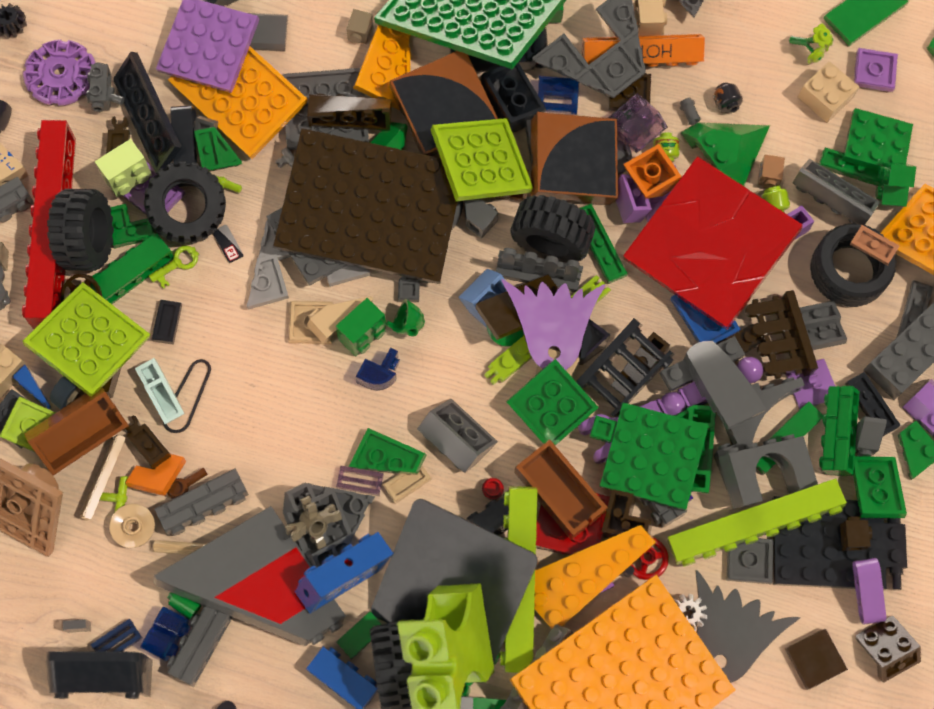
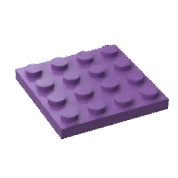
(208, 44)

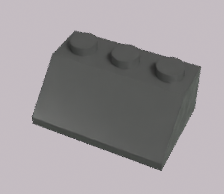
(457, 435)

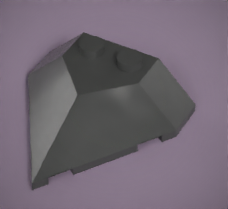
(339, 533)

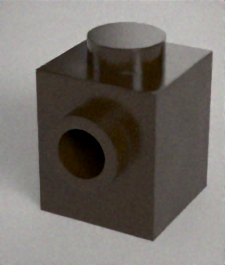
(855, 534)

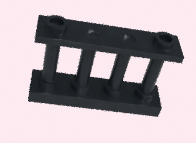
(618, 347)

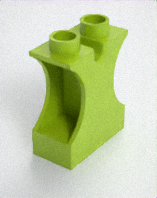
(447, 647)

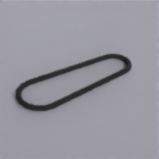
(199, 395)

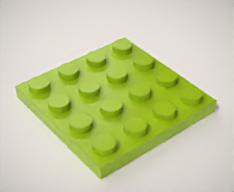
(481, 159)
(86, 339)

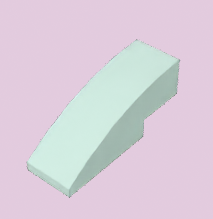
(159, 391)

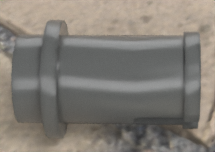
(690, 111)

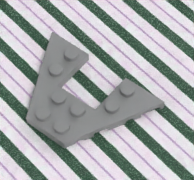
(268, 281)

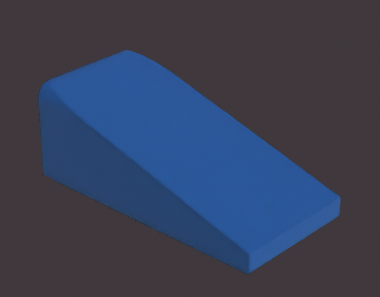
(27, 381)

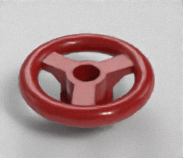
(663, 554)

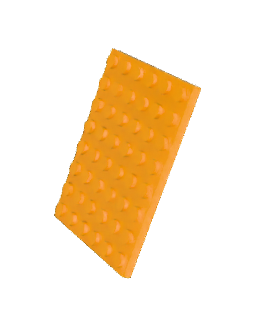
(628, 658)

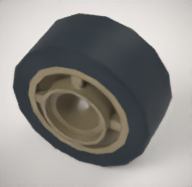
(65, 393)

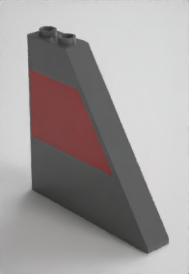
(254, 579)

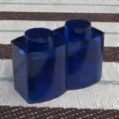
(165, 634)

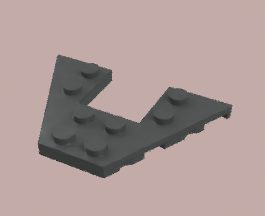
(612, 70)

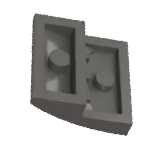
(823, 325)

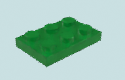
(878, 487)

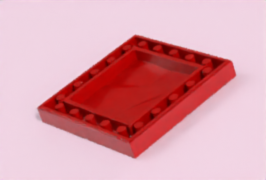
(712, 242)

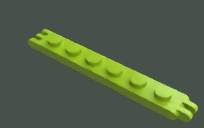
(519, 354)

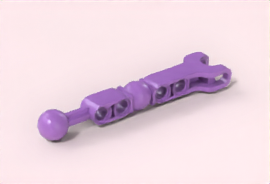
(674, 402)

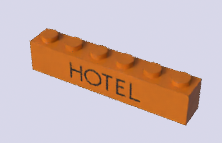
(655, 48)

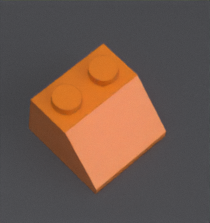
(653, 172)

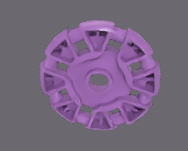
(64, 82)

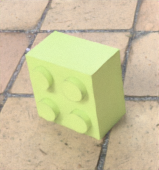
(123, 168)

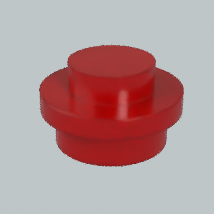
(492, 488)

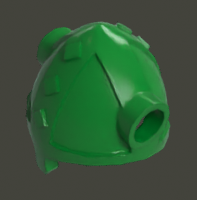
(407, 322)

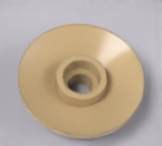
(124, 518)

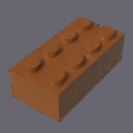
(75, 430)
(560, 489)

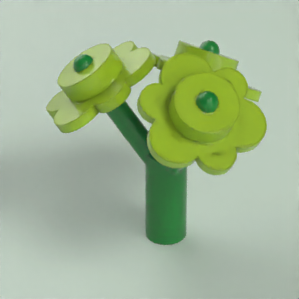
(821, 36)

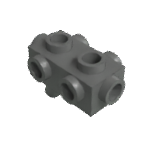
(100, 91)

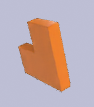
(157, 480)

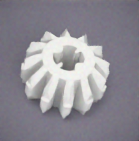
(696, 610)

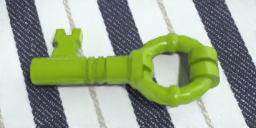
(176, 263)

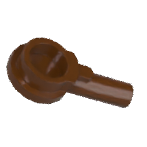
(181, 486)

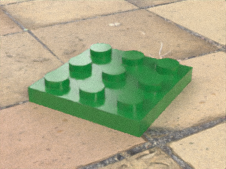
(876, 140)
(552, 403)

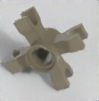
(313, 522)

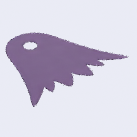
(553, 320)

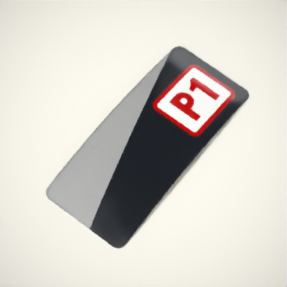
(228, 244)

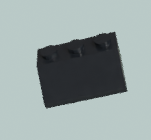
(512, 95)
(491, 517)

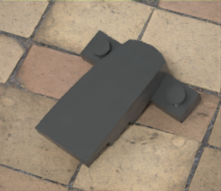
(717, 380)

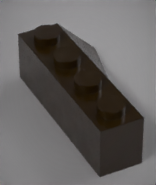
(349, 112)

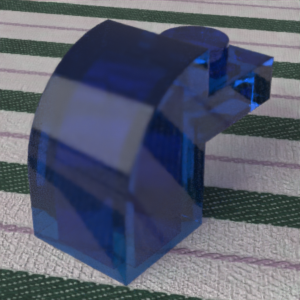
(376, 376)

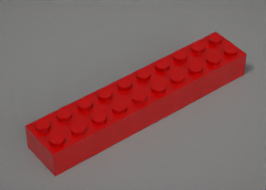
(52, 176)

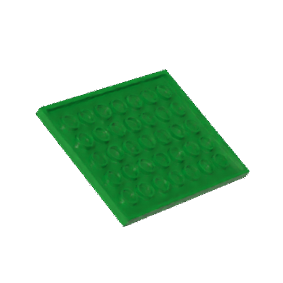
(481, 28)

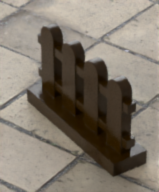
(789, 322)

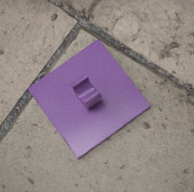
(815, 385)

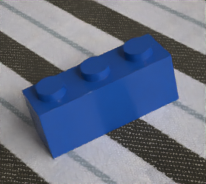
(343, 678)

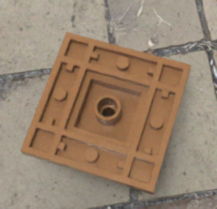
(29, 505)

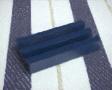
(114, 632)

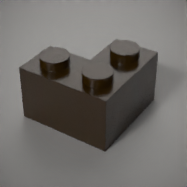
(619, 515)

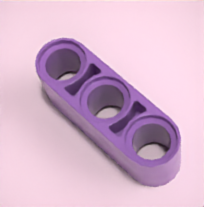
(869, 591)

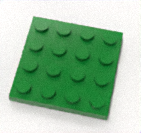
(654, 456)

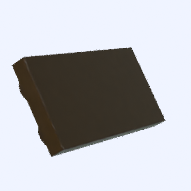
(501, 313)

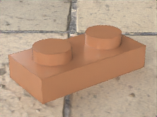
(874, 245)

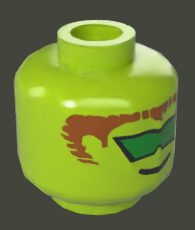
(669, 144)

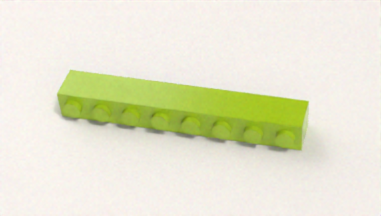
(756, 522)
(521, 531)

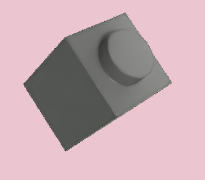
(869, 436)

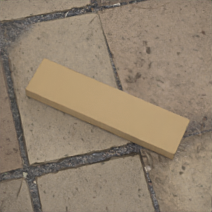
(102, 477)

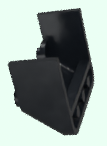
(99, 673)

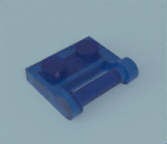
(559, 89)

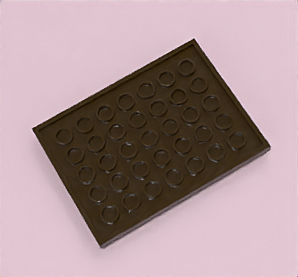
(367, 207)

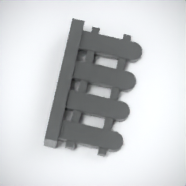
(530, 267)

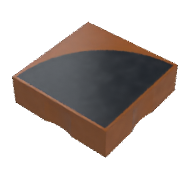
(440, 94)
(574, 158)

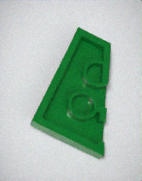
(386, 454)

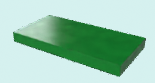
(858, 17)

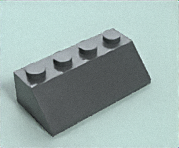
(835, 192)

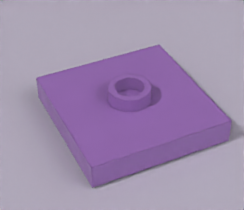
(875, 69)

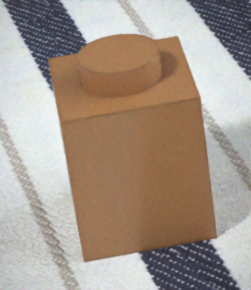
(771, 171)

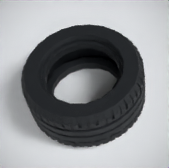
(834, 285)

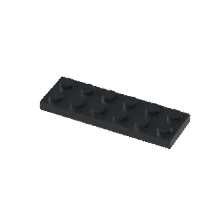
(146, 112)

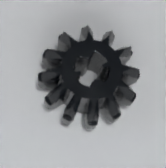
(11, 20)

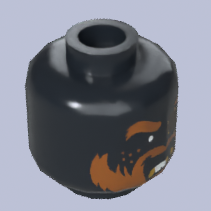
(728, 97)

